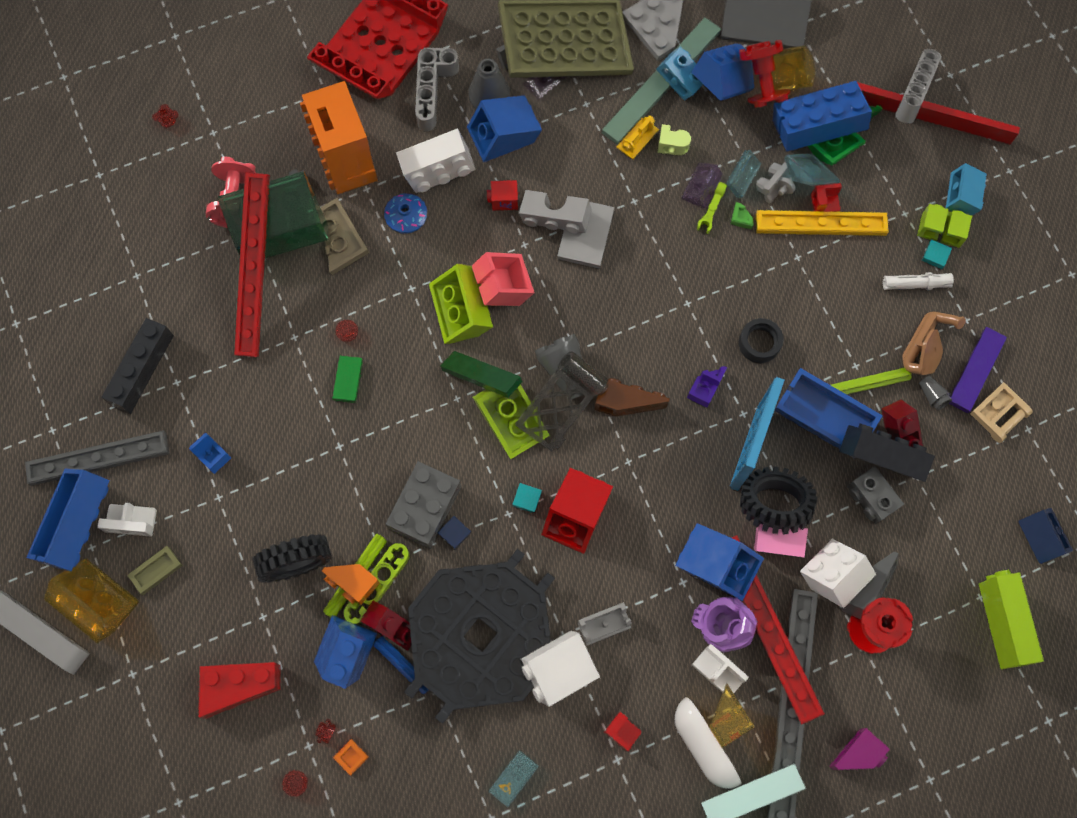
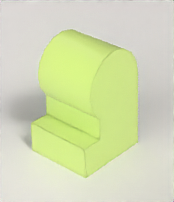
(673, 142)

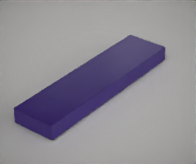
(977, 369)

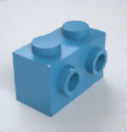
(677, 72)
(966, 190)

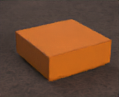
(351, 757)

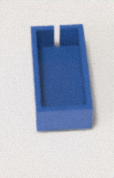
(821, 116)
(823, 408)
(68, 519)

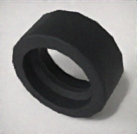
(768, 326)

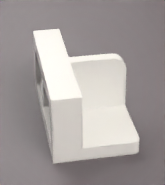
(128, 520)
(719, 669)

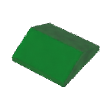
(836, 149)

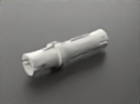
(925, 281)

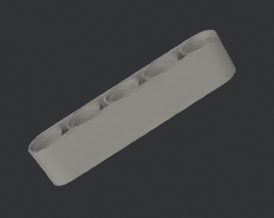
(918, 86)
(41, 635)

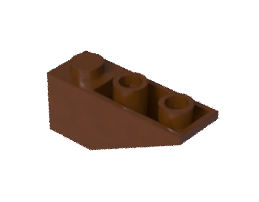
(627, 400)

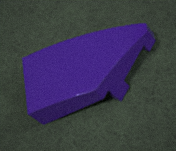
(705, 386)

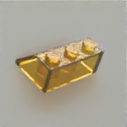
(90, 600)

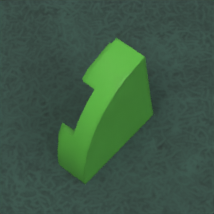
(741, 217)

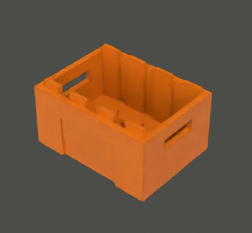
(339, 137)

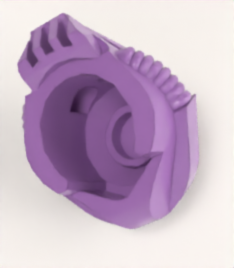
(726, 623)

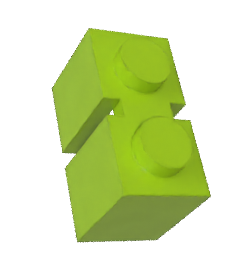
(952, 224)

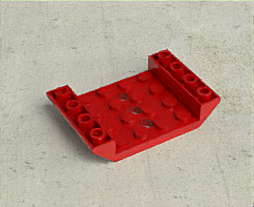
(373, 68)

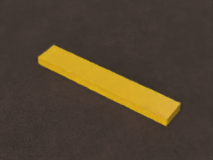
(821, 223)

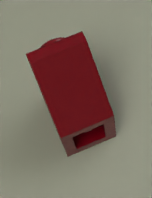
(902, 422)
(388, 624)

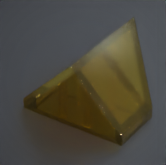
(729, 719)

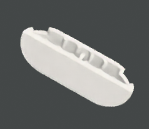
(705, 746)

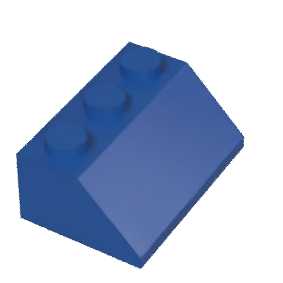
(725, 72)

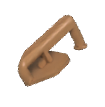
(928, 343)

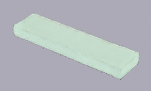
(755, 794)

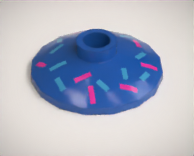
(405, 221)

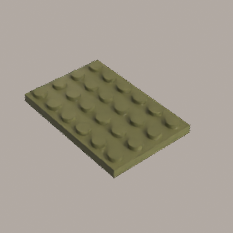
(564, 38)

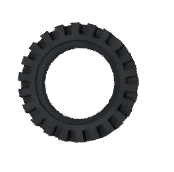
(778, 519)
(292, 558)

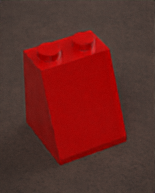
(576, 510)

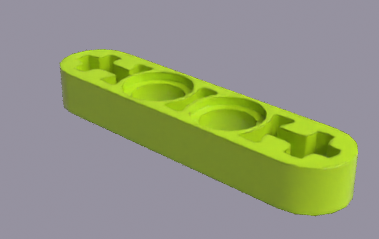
(384, 585)

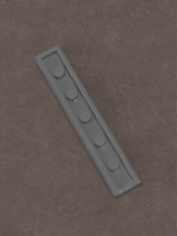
(98, 457)

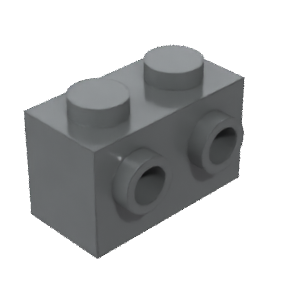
(874, 495)

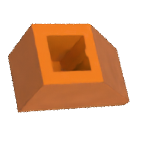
(353, 579)

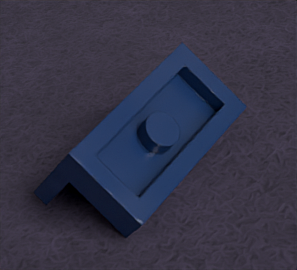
(1045, 535)

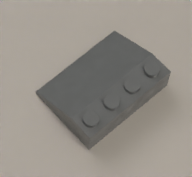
(766, 21)

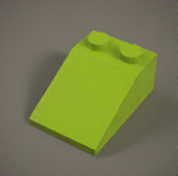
(502, 415)

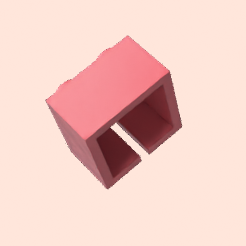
(502, 279)

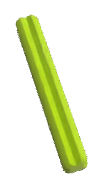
(873, 381)
(365, 560)

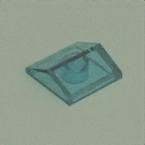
(809, 170)

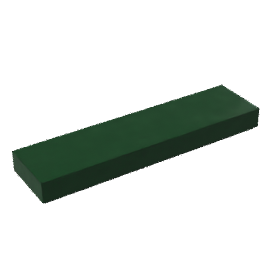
(481, 374)

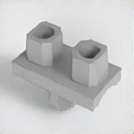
(779, 183)

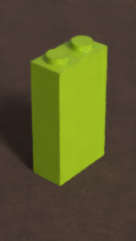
(1010, 620)

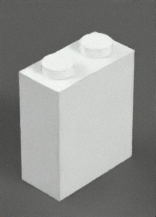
(559, 668)

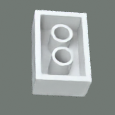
(436, 161)

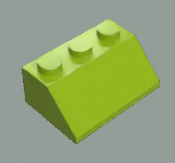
(459, 305)

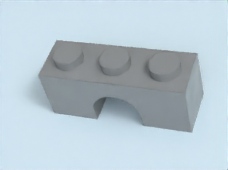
(571, 217)

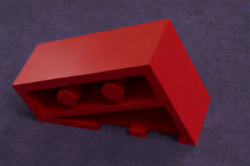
(232, 685)

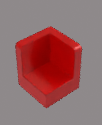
(826, 198)
(622, 731)

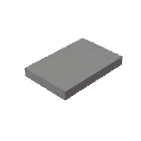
(589, 246)

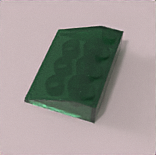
(292, 215)

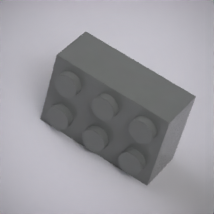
(423, 505)

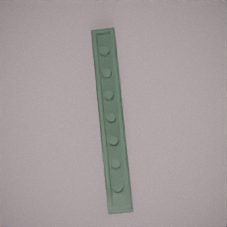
(656, 85)

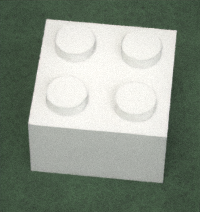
(838, 572)

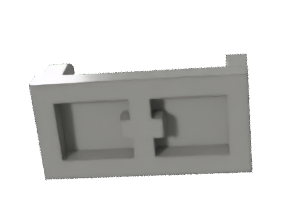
(604, 624)

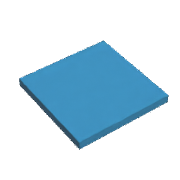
(756, 434)

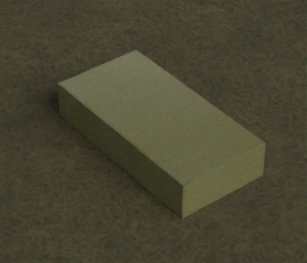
(155, 570)

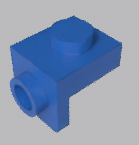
(209, 453)

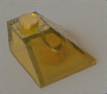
(794, 69)

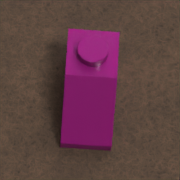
(861, 752)

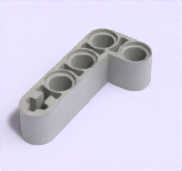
(428, 89)

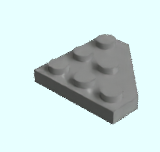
(655, 24)

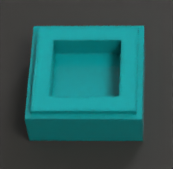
(936, 254)
(527, 498)

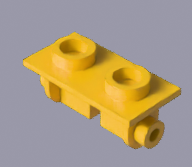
(638, 137)

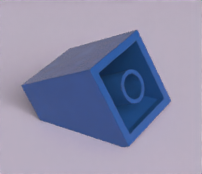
(503, 126)
(719, 561)
(343, 652)

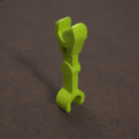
(708, 217)

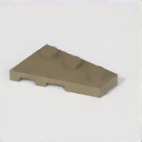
(344, 240)

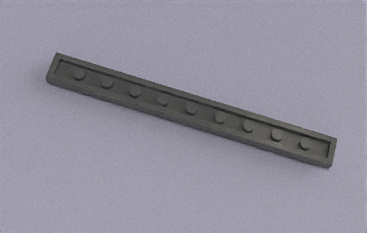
(789, 729)

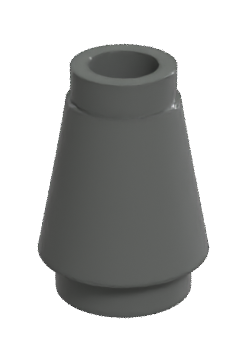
(936, 395)

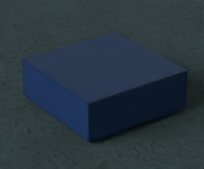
(454, 532)

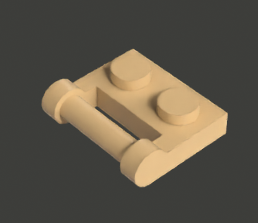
(995, 407)

